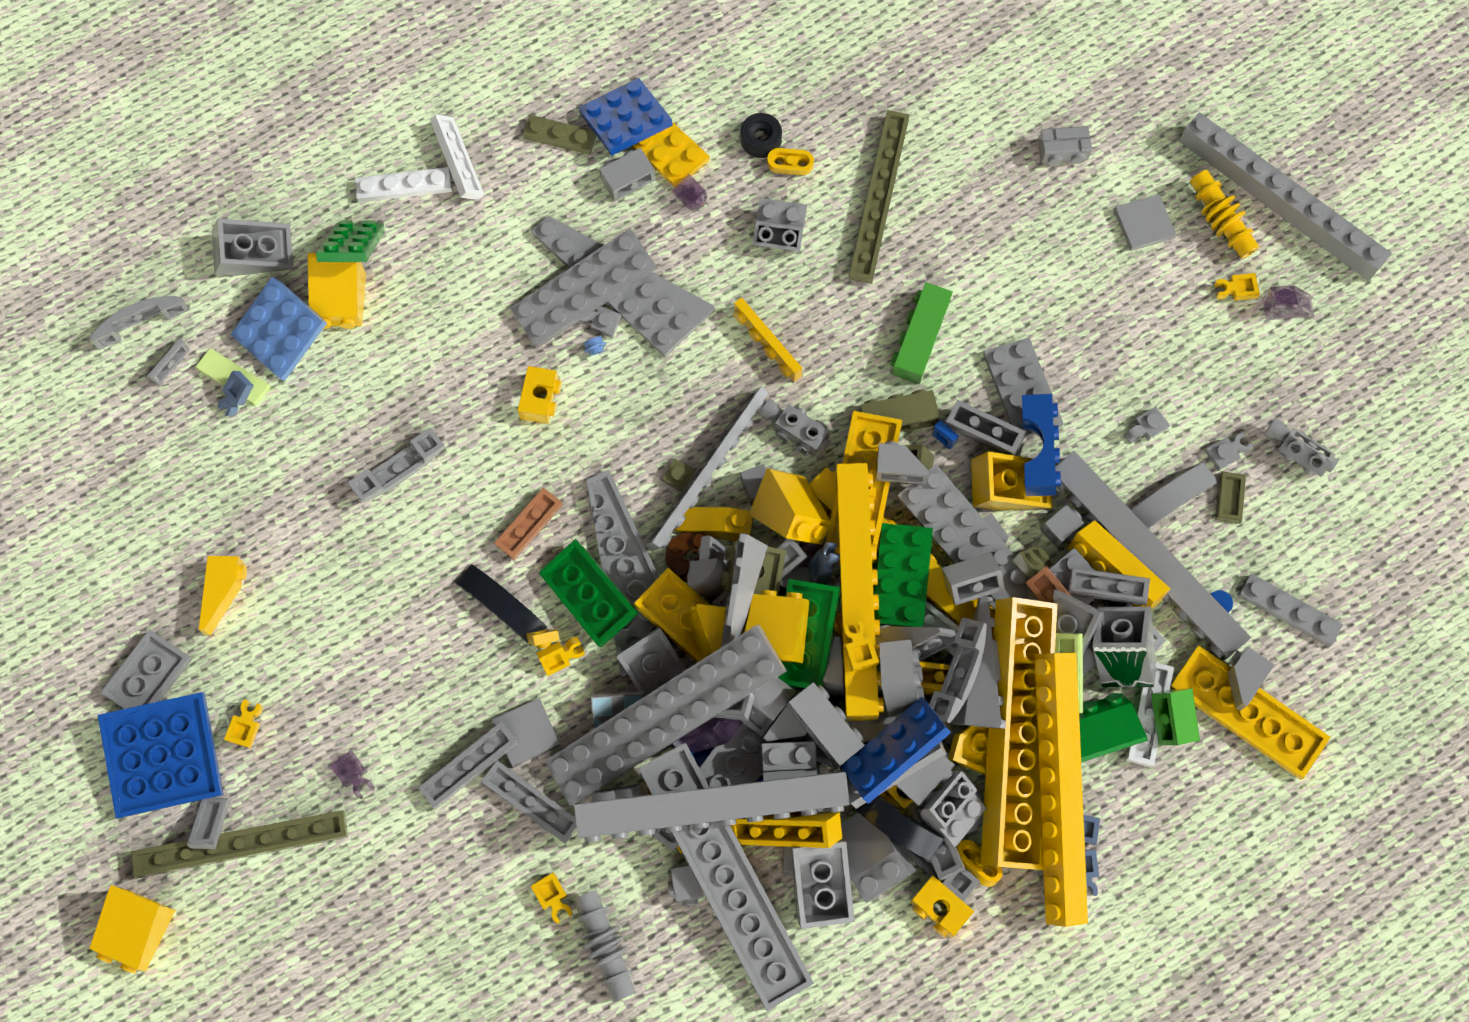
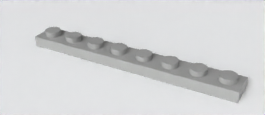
(702, 476)

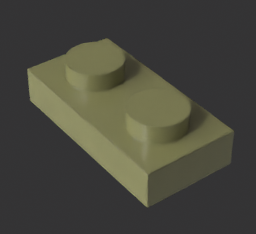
(1032, 561)

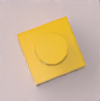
(543, 638)

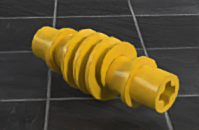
(1223, 215)

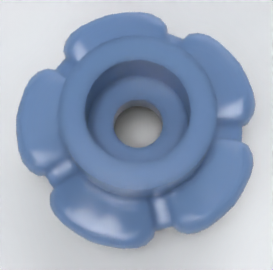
(594, 346)

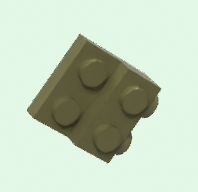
(769, 575)

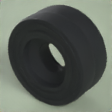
(754, 124)

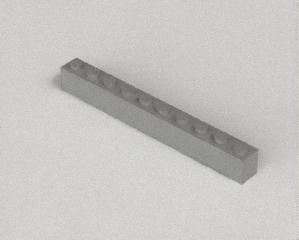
(1284, 196)
(1186, 594)
(711, 805)

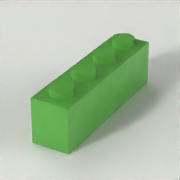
(922, 332)

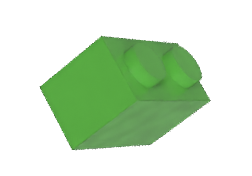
(1175, 717)

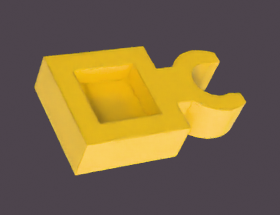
(1240, 286)
(860, 651)
(557, 657)
(244, 729)
(549, 894)

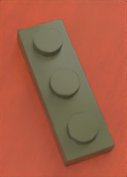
(559, 134)

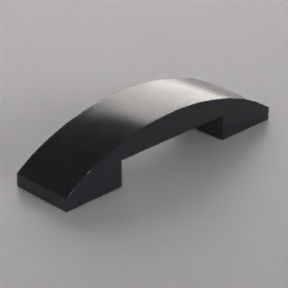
(499, 602)
(901, 827)

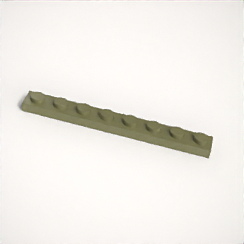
(879, 197)
(241, 844)

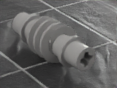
(604, 945)

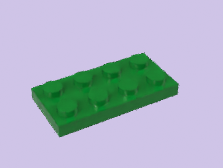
(350, 241)
(903, 575)
(588, 593)
(819, 633)

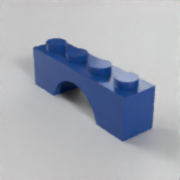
(1040, 472)

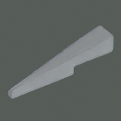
(746, 570)
(983, 702)

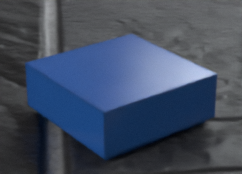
(945, 435)

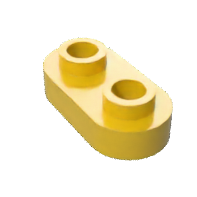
(790, 160)
(971, 857)

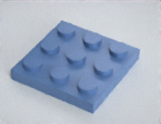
(278, 328)

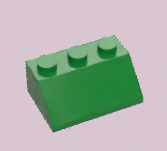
(1109, 726)

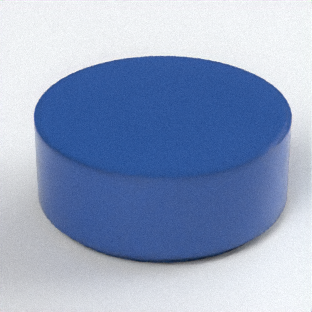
(1223, 599)

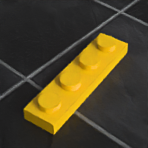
(772, 346)

